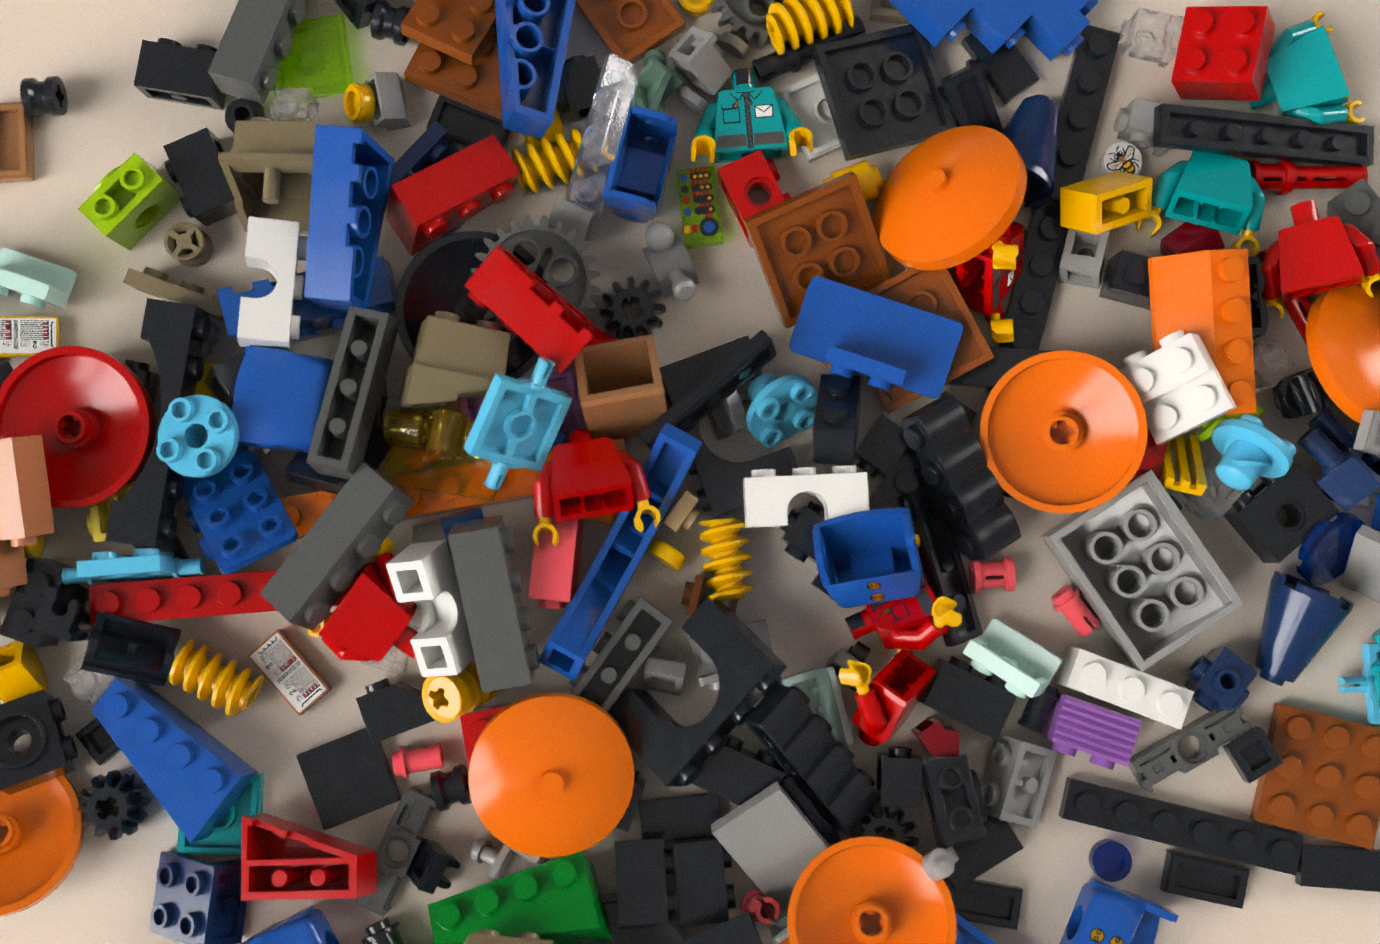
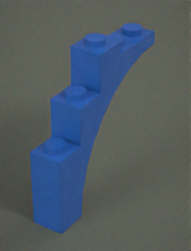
(1048, 24)
(619, 556)

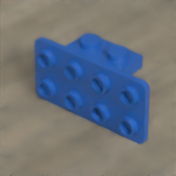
(875, 338)
(238, 513)

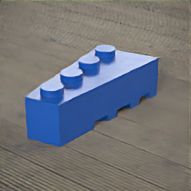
(531, 60)
(345, 216)
(313, 317)
(174, 756)

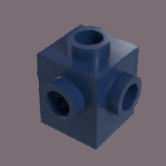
(1220, 680)

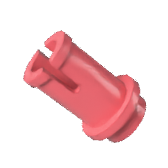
(1075, 610)
(417, 759)
(760, 906)

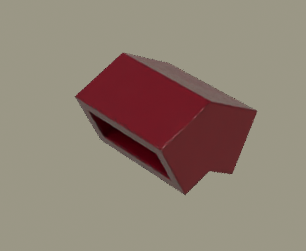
(1189, 239)
(936, 738)

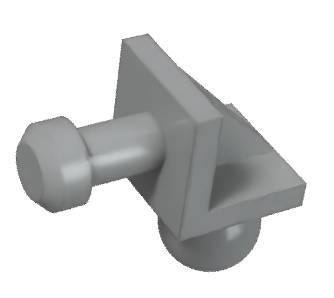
(670, 262)
(503, 862)

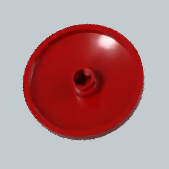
(91, 421)

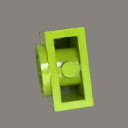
(130, 201)

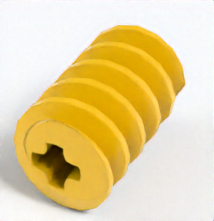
(802, 18)
(547, 162)
(726, 559)
(213, 680)
(454, 694)

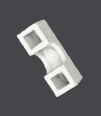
(270, 319)
(769, 495)
(428, 575)
(1124, 687)

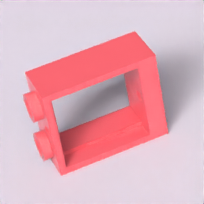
(556, 569)

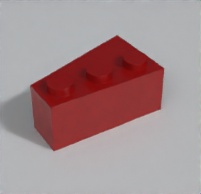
(450, 193)
(529, 307)
(301, 863)

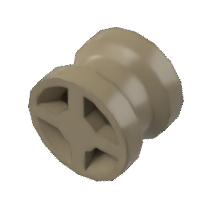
(180, 239)

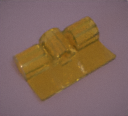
(431, 454)

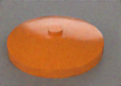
(950, 198)
(1346, 347)
(1063, 431)
(551, 774)
(37, 842)
(869, 895)

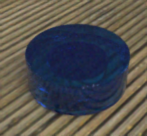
(1110, 860)

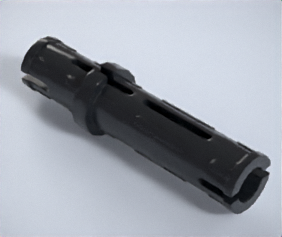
(792, 60)

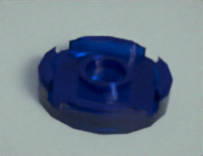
(1328, 549)

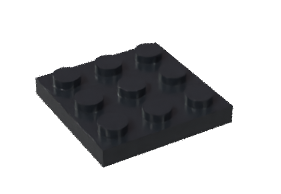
(882, 90)

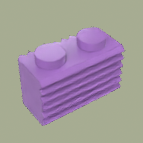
(1093, 730)

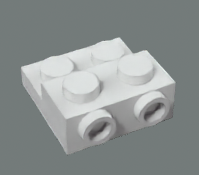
(1177, 386)

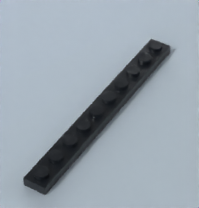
(1046, 239)

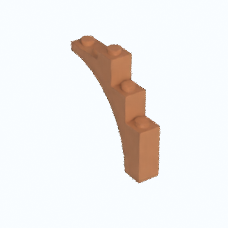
(23, 505)

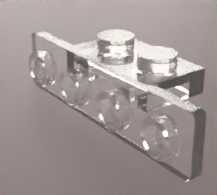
(602, 132)

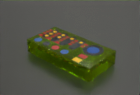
(699, 207)

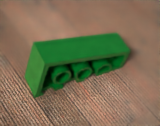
(550, 899)

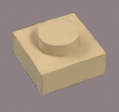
(683, 513)

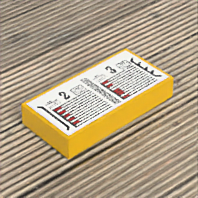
(28, 335)

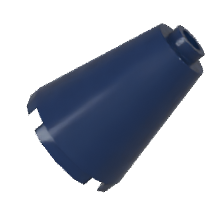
(1035, 136)
(1296, 626)

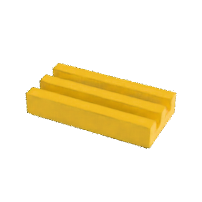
(1187, 465)

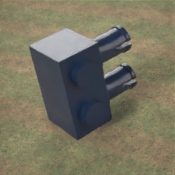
(1346, 472)

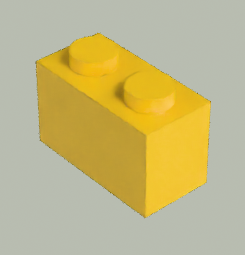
(1105, 202)

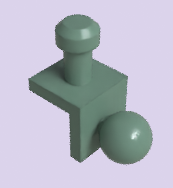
(655, 82)

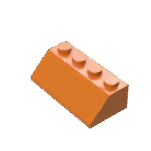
(1211, 298)

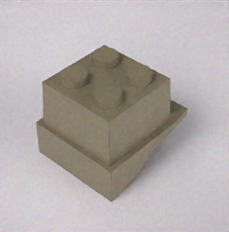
(271, 169)
(453, 361)

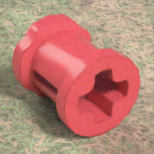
(992, 574)

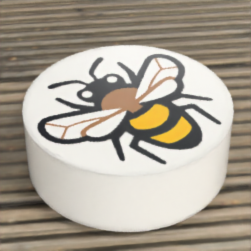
(1122, 158)

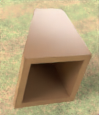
(620, 387)

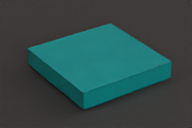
(227, 836)

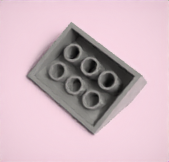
(1143, 571)

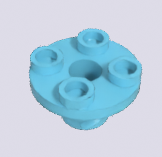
(780, 407)
(197, 436)
(1250, 452)

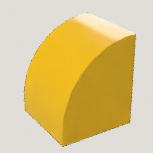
(20, 671)

